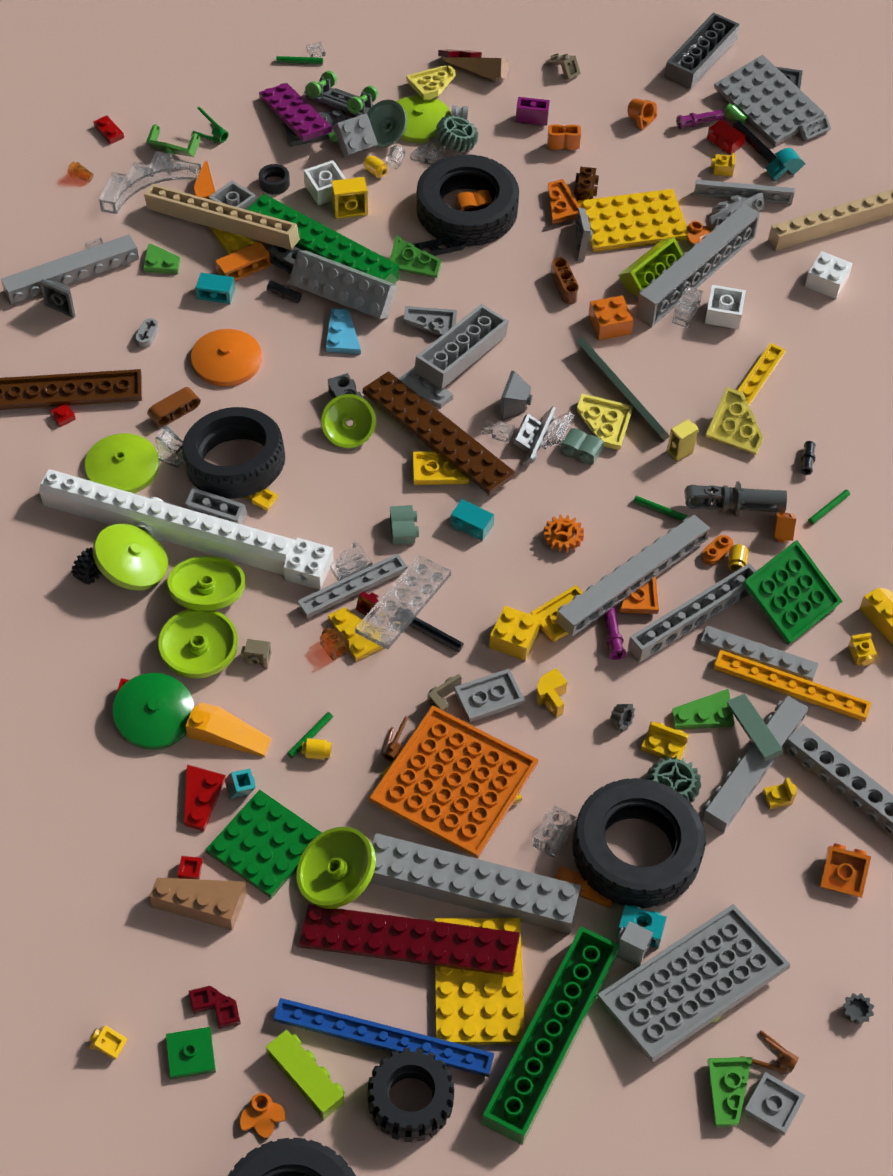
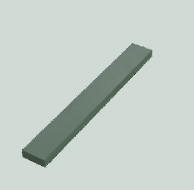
(621, 386)

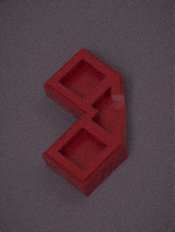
(459, 53)
(209, 998)

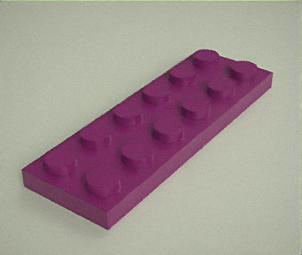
(295, 112)

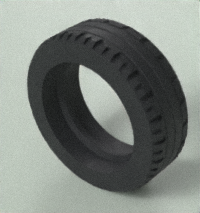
(229, 425)

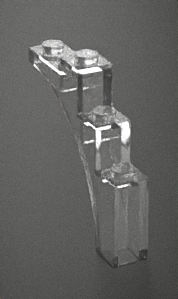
(141, 175)

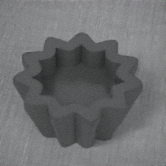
(622, 716)
(858, 1008)

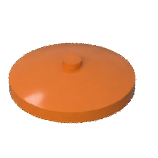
(226, 357)

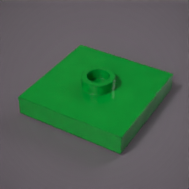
(190, 1052)

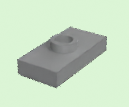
(814, 127)

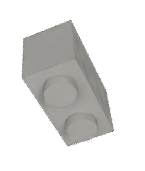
(633, 943)

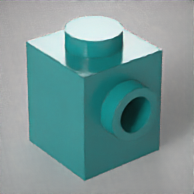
(240, 783)

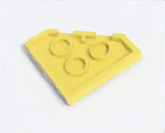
(432, 81)
(605, 419)
(735, 423)

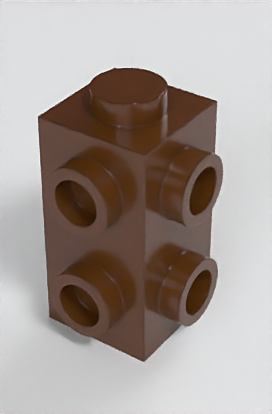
(586, 183)

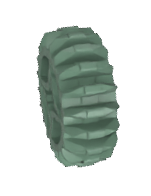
(456, 133)
(683, 773)

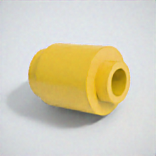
(375, 166)
(737, 557)
(316, 749)

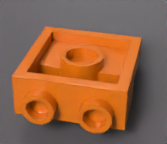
(845, 870)

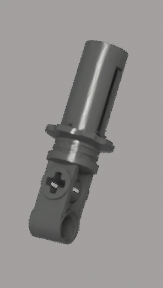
(735, 498)

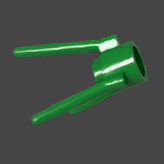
(218, 132)

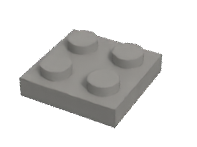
(774, 1103)

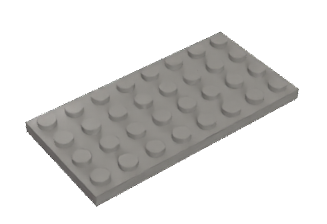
(693, 982)

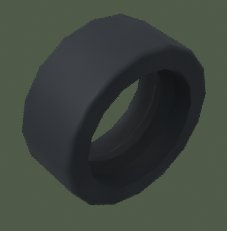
(274, 187)

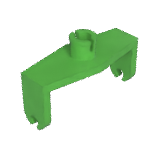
(169, 148)

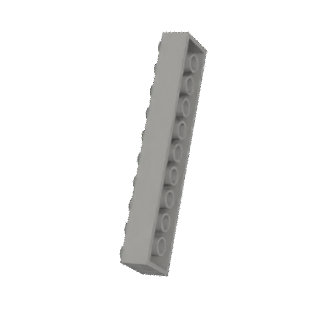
(697, 264)
(474, 883)

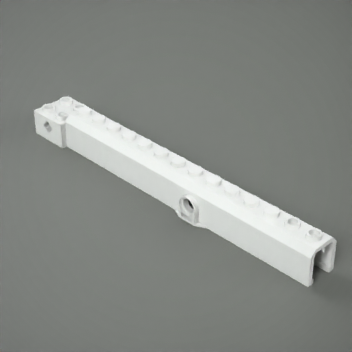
(297, 559)

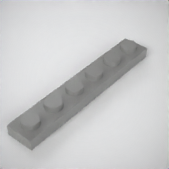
(726, 190)
(352, 585)
(759, 653)

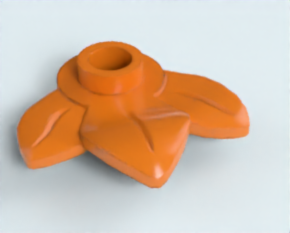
(697, 231)
(262, 1119)

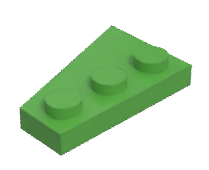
(414, 260)
(704, 712)
(728, 1086)

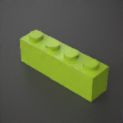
(305, 1074)

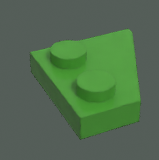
(161, 261)

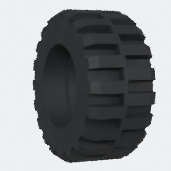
(405, 1066)

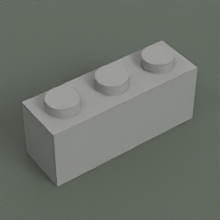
(216, 506)

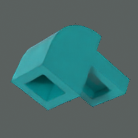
(786, 160)

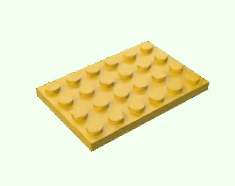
(634, 219)
(480, 1005)

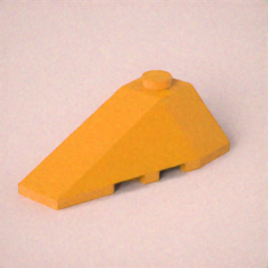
(221, 728)

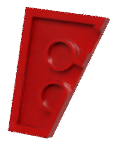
(201, 796)

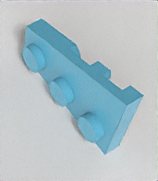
(341, 333)

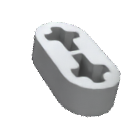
(143, 332)

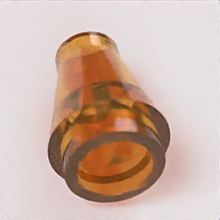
(79, 171)

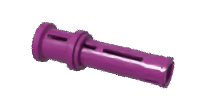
(694, 119)
(614, 639)

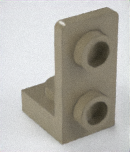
(568, 64)
(436, 695)

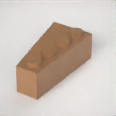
(201, 900)

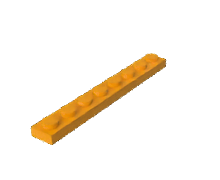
(792, 685)

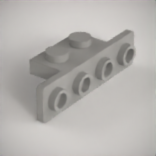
(727, 208)
(531, 433)

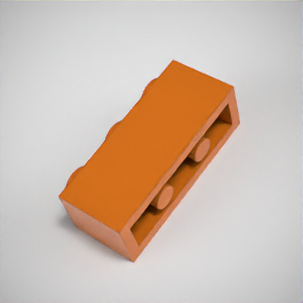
(243, 262)

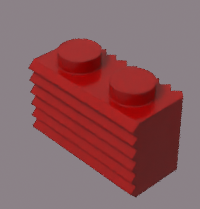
(725, 136)

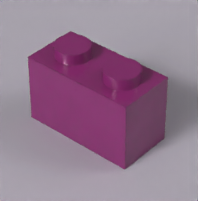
(532, 111)

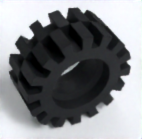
(85, 567)

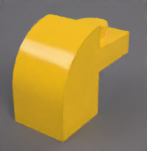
(549, 689)

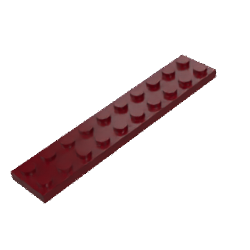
(410, 940)

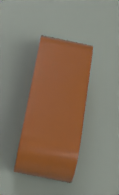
(564, 280)
(173, 407)

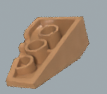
(488, 67)

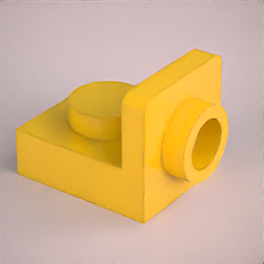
(780, 794)
(107, 1041)

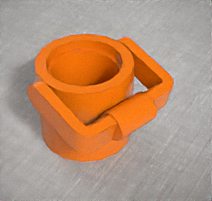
(642, 111)

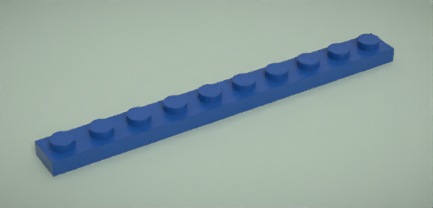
(381, 1036)

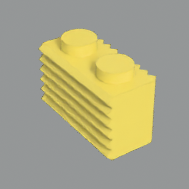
(682, 440)

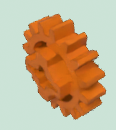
(563, 533)

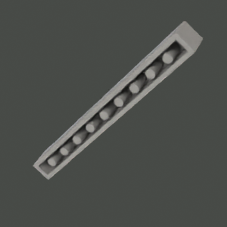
(632, 575)

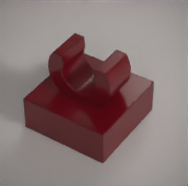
(366, 602)

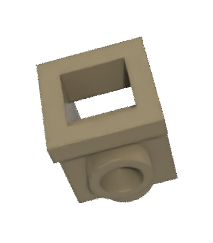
(257, 652)

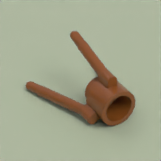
(392, 748)
(785, 1059)

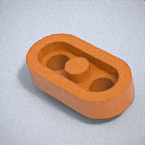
(718, 548)

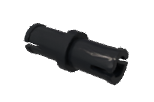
(284, 291)
(808, 458)

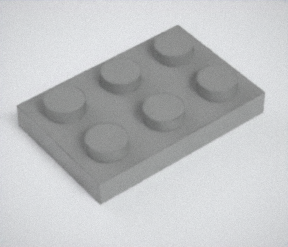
(489, 695)

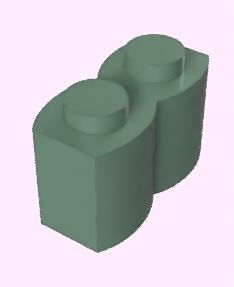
(582, 446)
(403, 525)

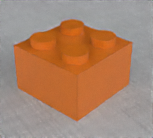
(610, 317)

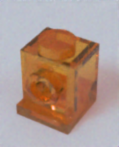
(334, 643)

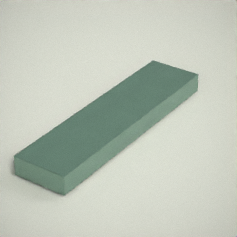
(755, 727)

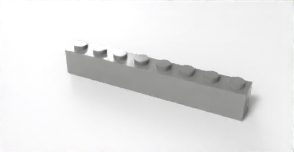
(71, 268)
(752, 767)

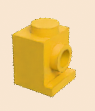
(723, 165)
(862, 649)

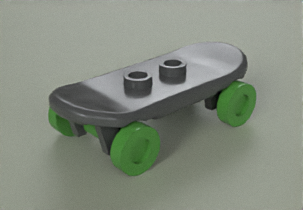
(338, 98)

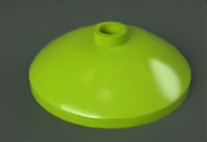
(342, 410)

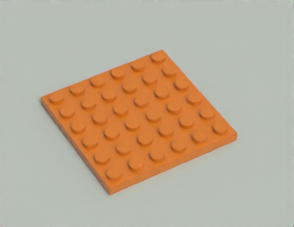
(454, 781)

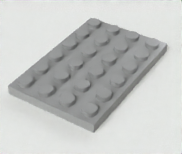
(768, 99)

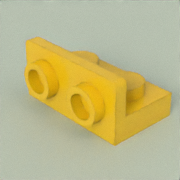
(664, 741)

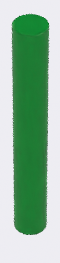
(309, 60)
(828, 507)
(659, 508)
(310, 734)

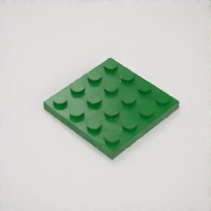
(792, 592)
(263, 843)

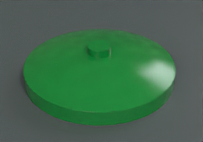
(152, 711)

